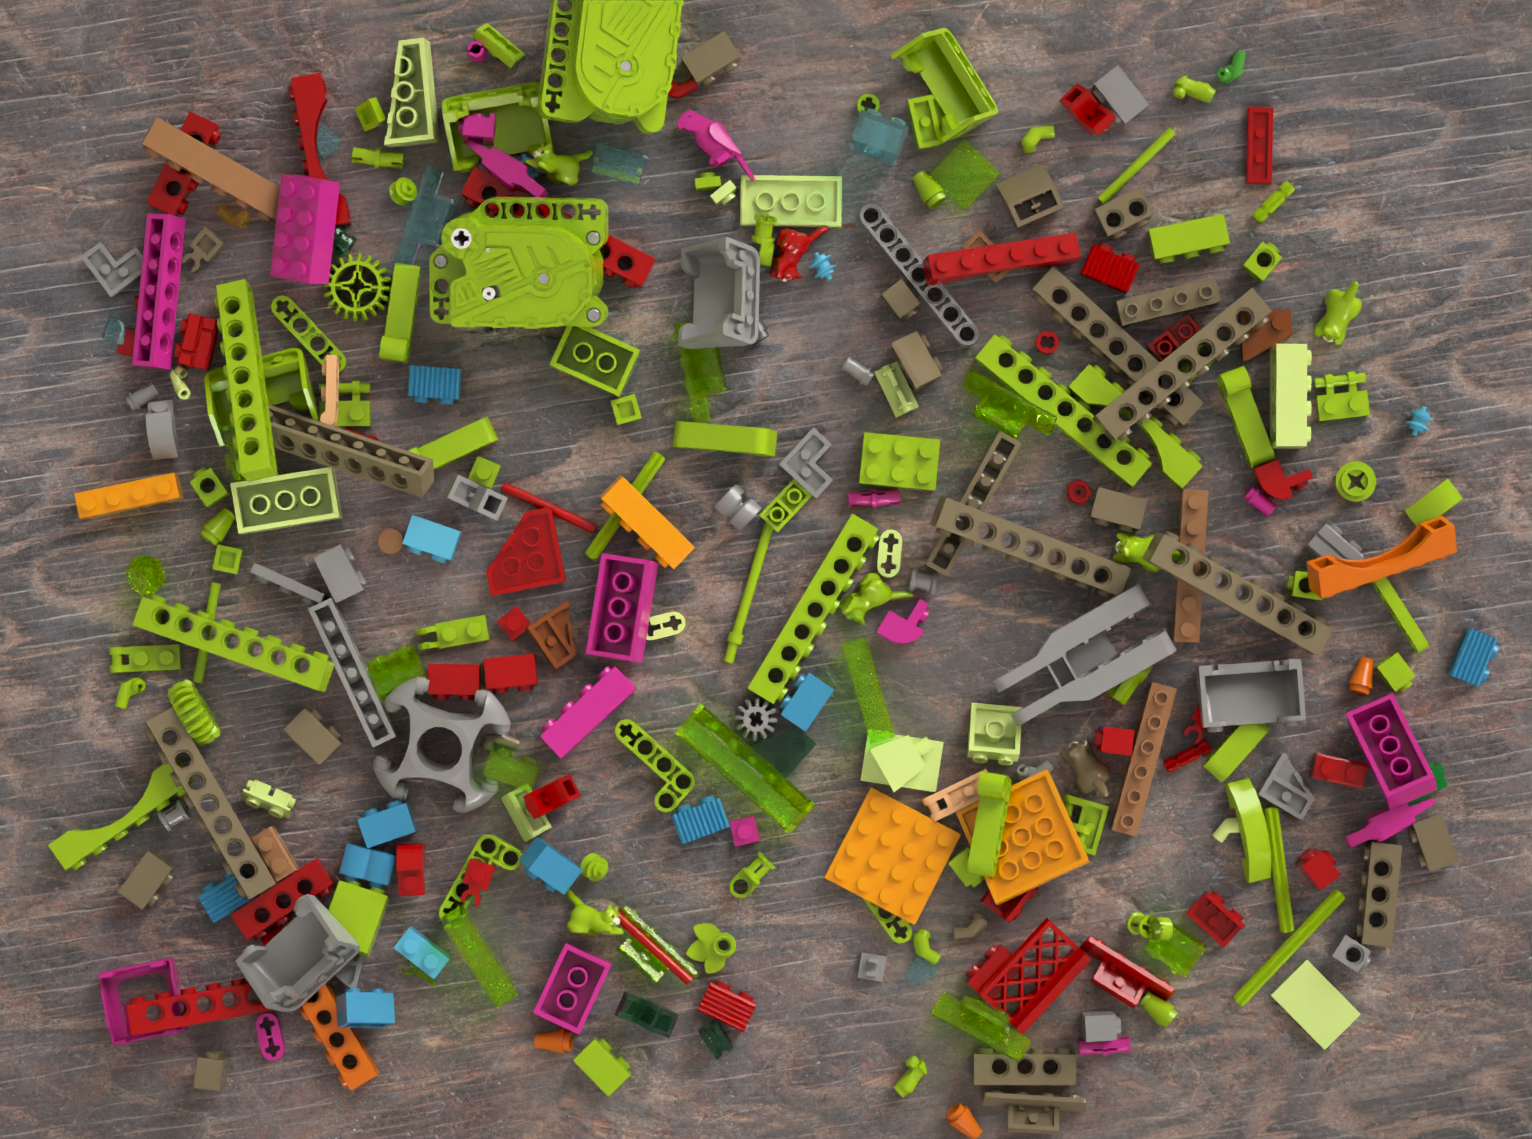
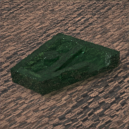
(785, 750)

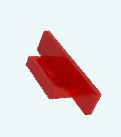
(1122, 977)

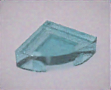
(327, 141)
(114, 330)
(920, 970)

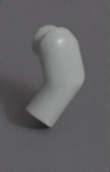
(1024, 772)

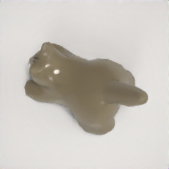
(1089, 771)

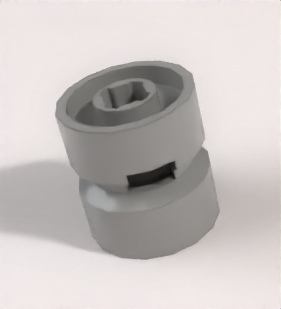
(737, 507)

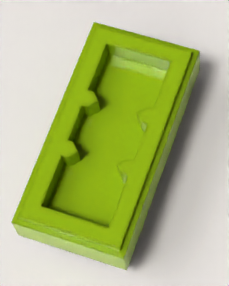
(498, 45)

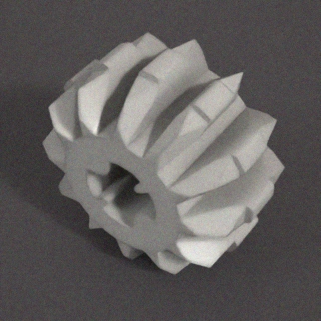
(764, 717)

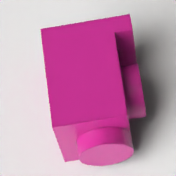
(478, 129)

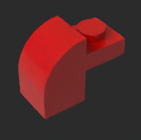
(1086, 110)
(1275, 485)
(551, 796)
(410, 868)

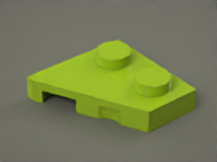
(926, 121)

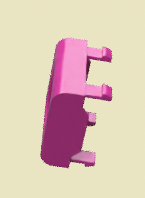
(109, 986)

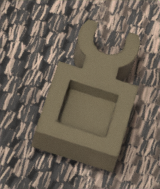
(205, 246)

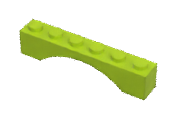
(1174, 461)
(78, 844)

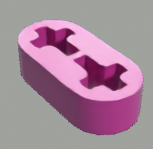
(277, 1036)

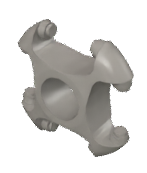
(464, 725)

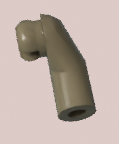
(974, 930)

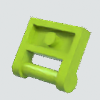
(1091, 815)

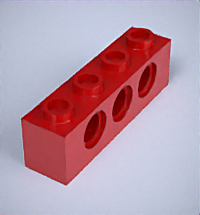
(160, 197)
(246, 916)

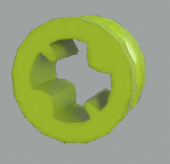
(875, 102)

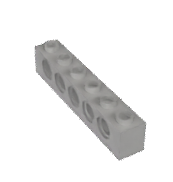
(353, 672)

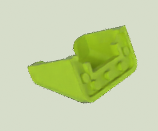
(517, 118)

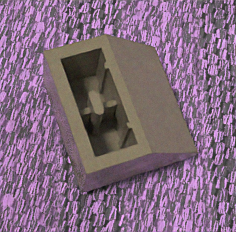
(1030, 197)

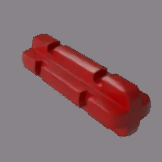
(1187, 756)

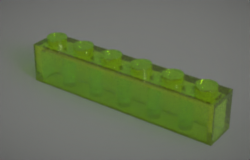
(745, 768)

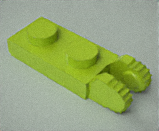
(456, 632)

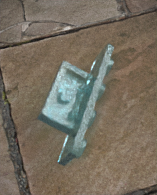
(427, 217)

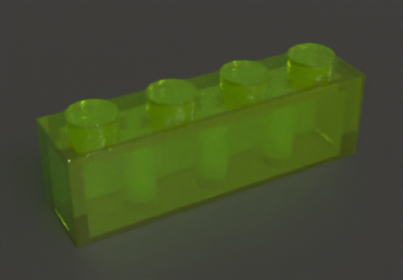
(868, 690)
(479, 956)

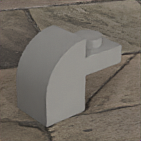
(161, 429)
(475, 497)

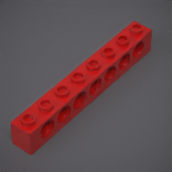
(480, 181)

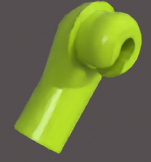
(922, 947)

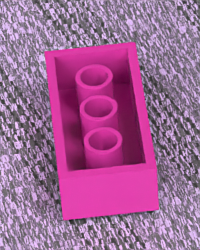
(304, 229)
(622, 607)
(588, 712)
(1391, 751)

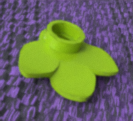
(707, 947)

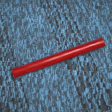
(540, 503)
(654, 949)

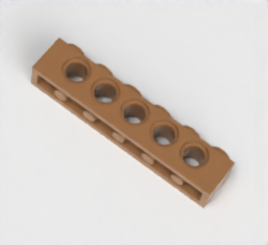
(1144, 758)

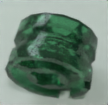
(715, 1038)

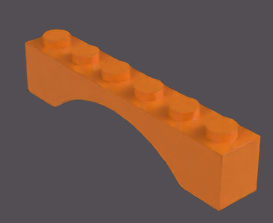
(1427, 542)

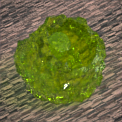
(145, 575)

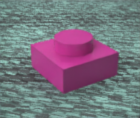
(744, 831)

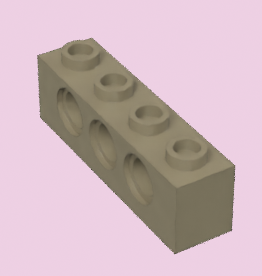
(1167, 302)
(1384, 932)
(1063, 1074)

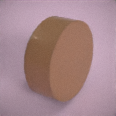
(390, 541)

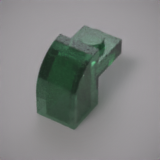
(647, 1014)

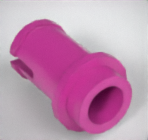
(481, 56)
(1259, 501)

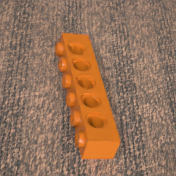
(365, 1067)

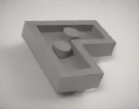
(113, 274)
(802, 460)

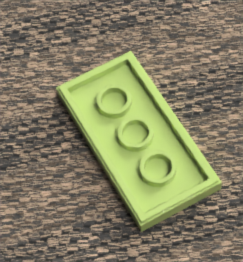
(792, 200)

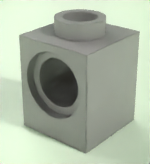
(1339, 953)

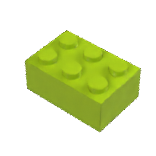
(595, 359)
(899, 462)

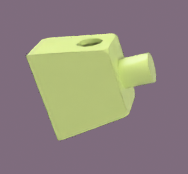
(901, 759)

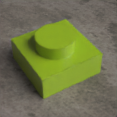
(370, 114)
(707, 181)
(626, 409)
(484, 472)
(227, 559)

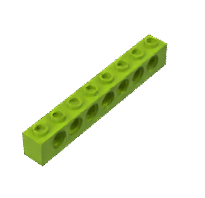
(989, 359)
(263, 462)
(854, 528)
(149, 618)

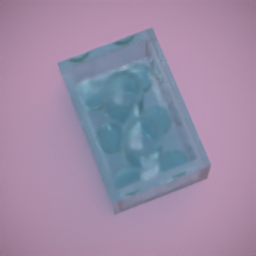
(879, 136)

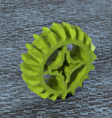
(335, 285)
(194, 712)

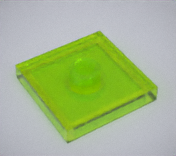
(964, 174)

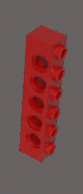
(138, 1023)

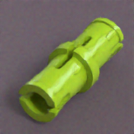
(378, 158)

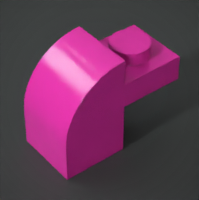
(901, 630)

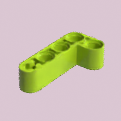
(401, 314)
(1245, 416)
(725, 438)
(459, 443)
(651, 760)
(989, 823)
(479, 854)

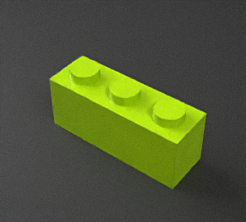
(1188, 239)

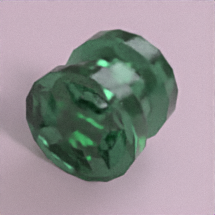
(343, 242)

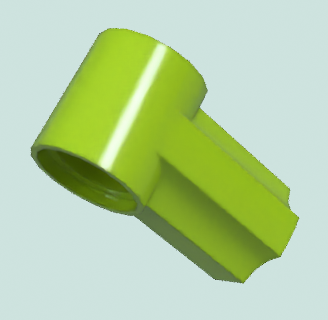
(1124, 690)

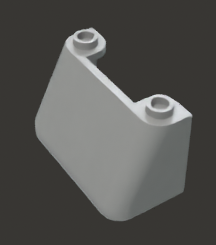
(724, 294)
(1250, 693)
(298, 957)

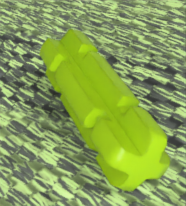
(1273, 202)

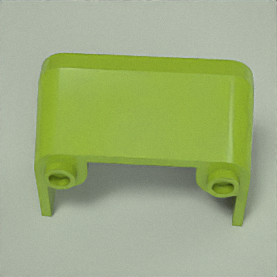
(950, 80)
(285, 381)

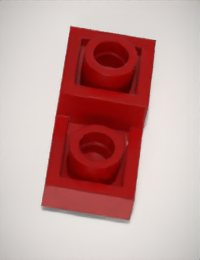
(1174, 337)

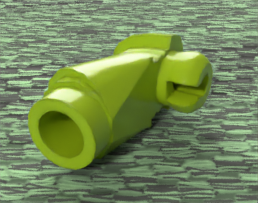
(1193, 88)
(910, 1078)

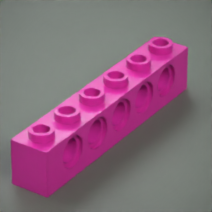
(158, 291)

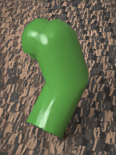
(1233, 70)

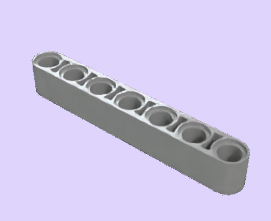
(906, 269)

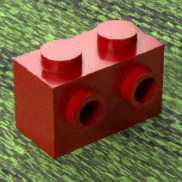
(1318, 867)

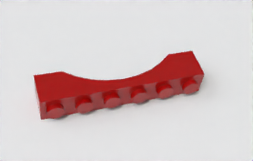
(310, 101)
(1030, 253)

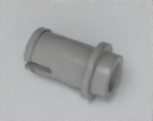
(858, 371)
(142, 396)

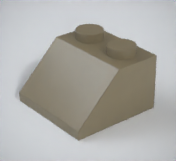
(916, 360)

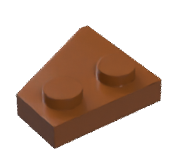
(1272, 332)
(554, 635)

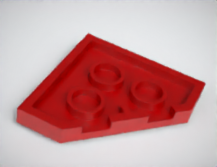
(528, 556)

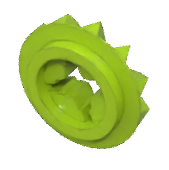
(1367, 481)

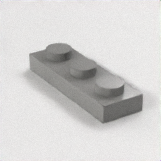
(287, 584)

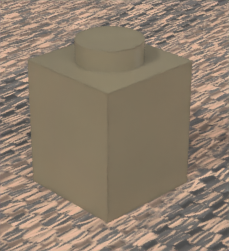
(901, 300)

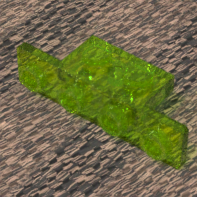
(703, 376)
(1006, 409)
(642, 958)
(983, 1024)

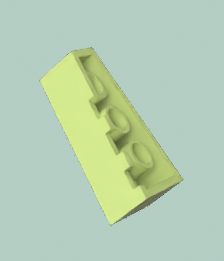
(413, 102)

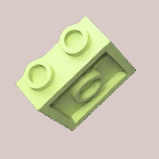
(993, 734)

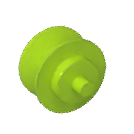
(403, 191)
(594, 867)

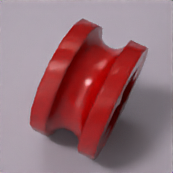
(1046, 350)

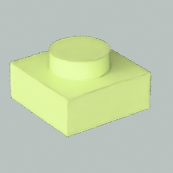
(724, 194)

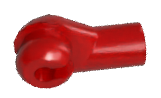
(680, 90)

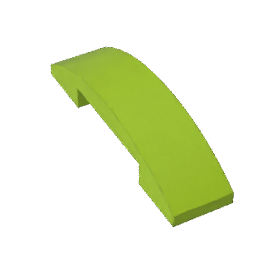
(1252, 830)

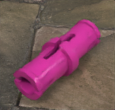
(874, 498)
(1121, 1045)

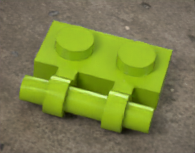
(1341, 405)
(354, 412)

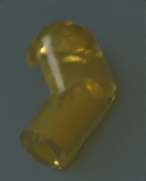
(239, 221)

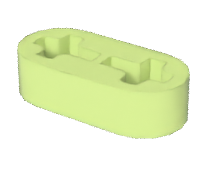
(896, 553)
(668, 631)

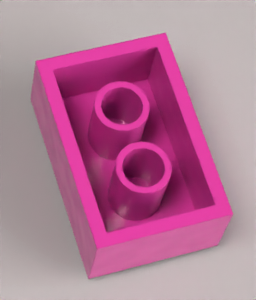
(572, 987)

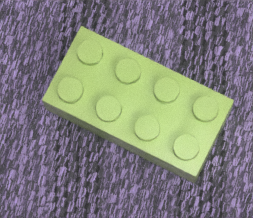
(1289, 396)
(286, 500)

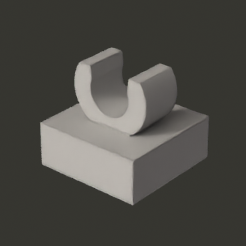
(871, 966)

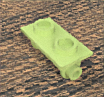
(896, 389)
(258, 797)

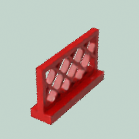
(1045, 992)

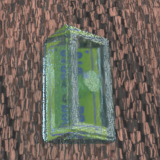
(618, 164)

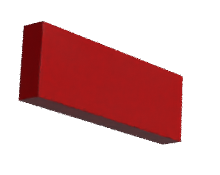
(1259, 145)

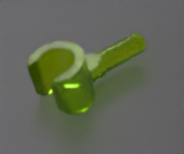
(418, 973)

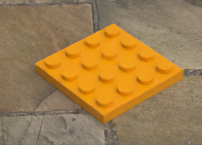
(1036, 838)
(892, 856)

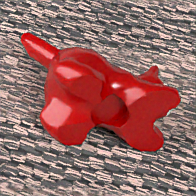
(791, 247)

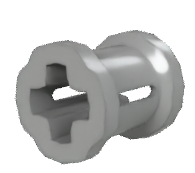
(923, 582)
(174, 815)

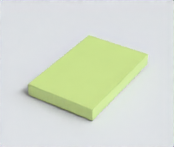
(924, 780)
(1315, 1004)

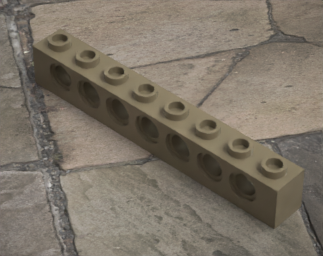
(1248, 304)
(1112, 332)
(350, 452)
(949, 510)
(1160, 555)
(170, 722)

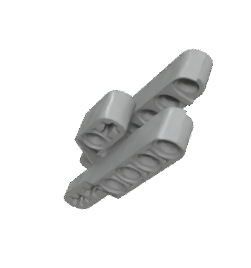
(1083, 646)

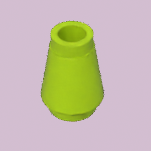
(929, 191)
(217, 527)
(1158, 1009)

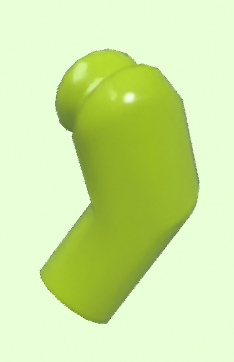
(1034, 135)
(128, 689)

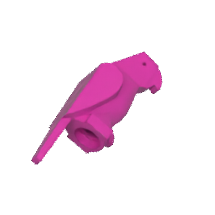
(713, 140)
(508, 170)
(1387, 823)

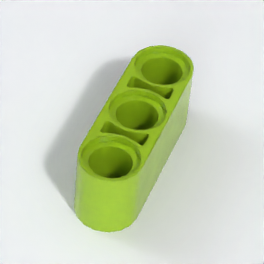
(1234, 749)

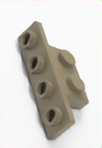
(1033, 1112)

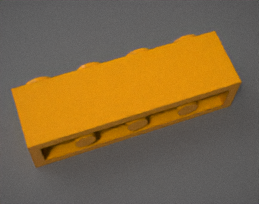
(129, 496)
(646, 522)

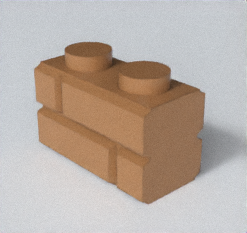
(274, 853)

